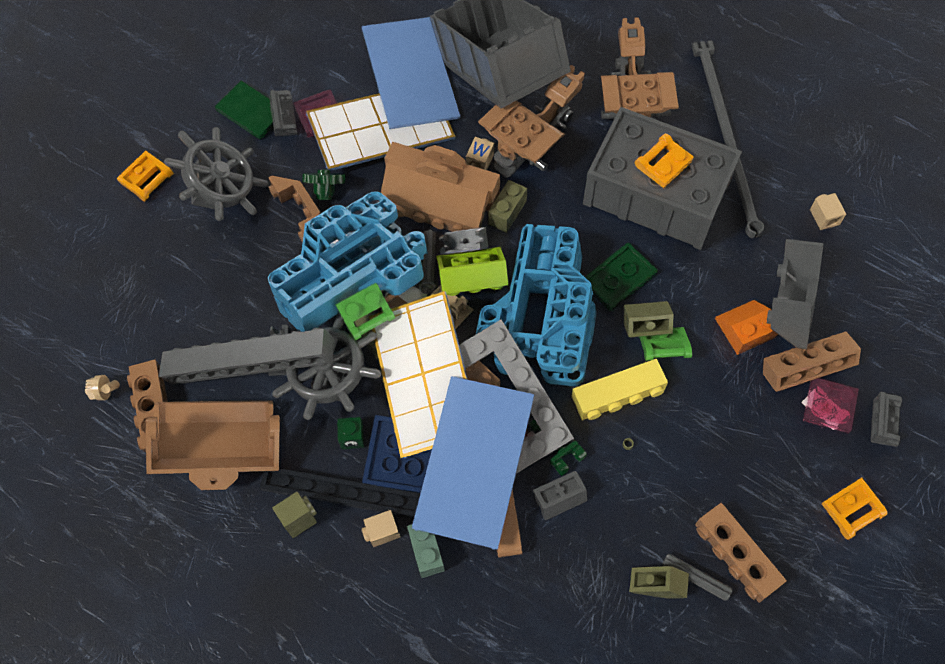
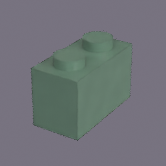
(426, 552)

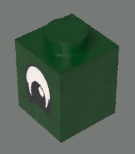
(350, 433)

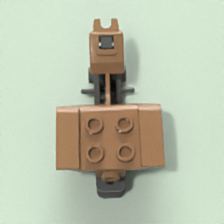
(637, 89)
(530, 135)

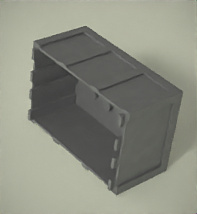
(501, 46)
(682, 207)

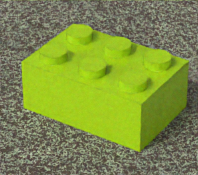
(472, 271)

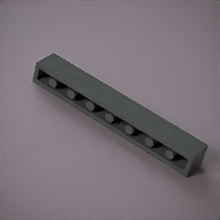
(247, 356)

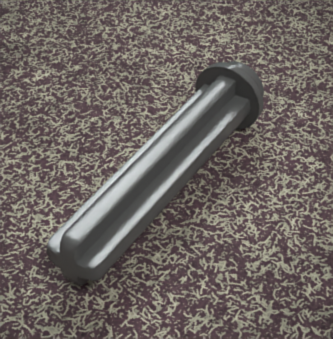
(428, 264)

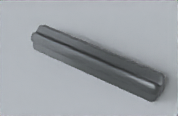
(700, 578)

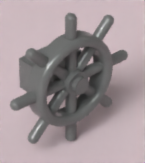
(207, 177)
(333, 380)

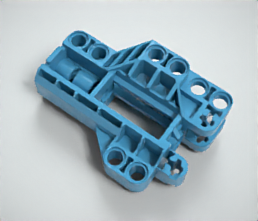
(550, 265)
(333, 271)

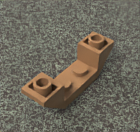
(287, 189)

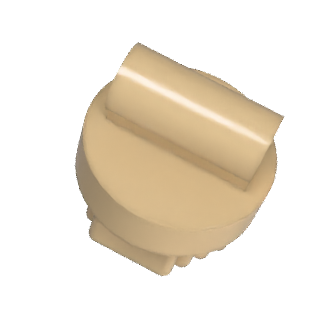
(100, 387)

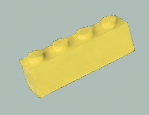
(619, 389)

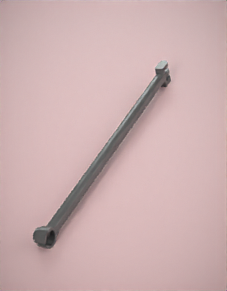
(742, 185)

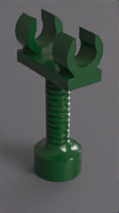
(576, 450)

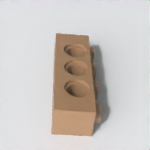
(819, 360)
(141, 376)
(753, 557)

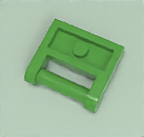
(360, 305)
(672, 344)

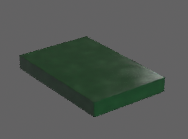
(247, 109)
(620, 276)

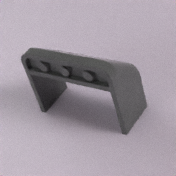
(797, 293)

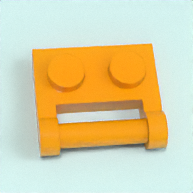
(669, 165)
(141, 171)
(851, 500)

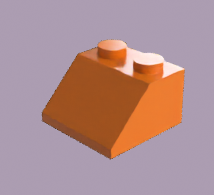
(746, 326)

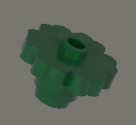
(323, 182)

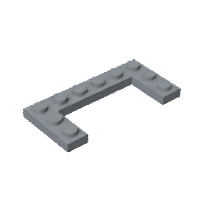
(500, 341)

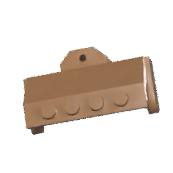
(438, 187)
(212, 440)

